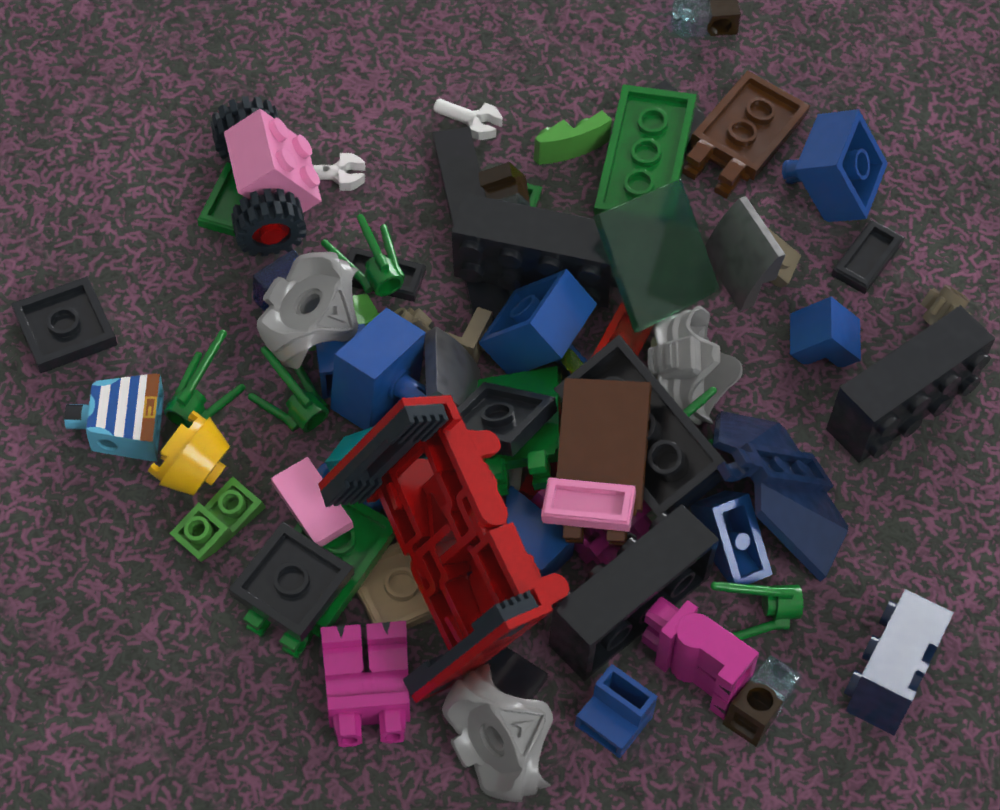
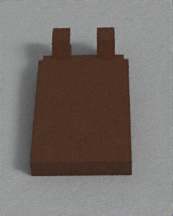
(744, 131)
(604, 439)

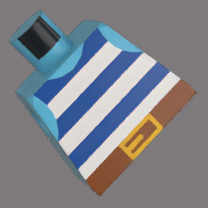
(122, 416)

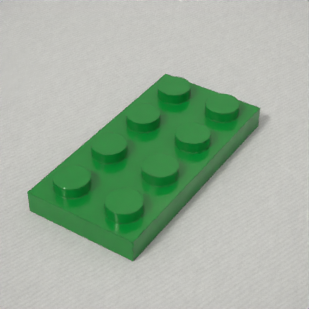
(645, 144)

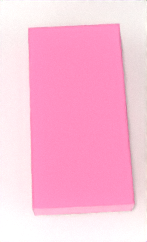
(303, 497)
(588, 504)

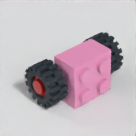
(271, 173)

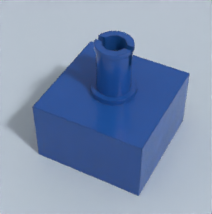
(839, 166)
(539, 324)
(377, 369)

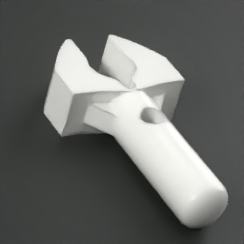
(472, 118)
(338, 173)

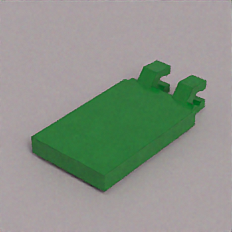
(544, 445)
(358, 547)

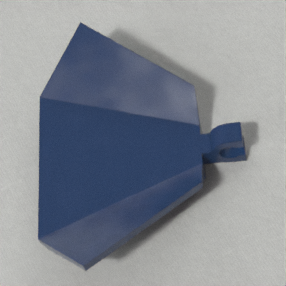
(787, 486)

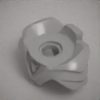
(309, 307)
(691, 363)
(498, 735)

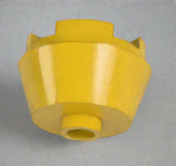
(192, 456)

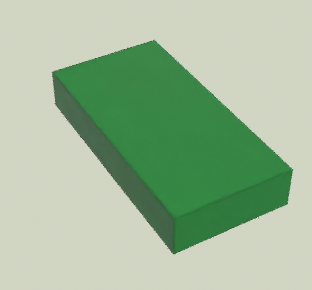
(220, 204)

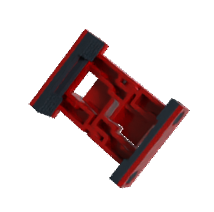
(449, 524)

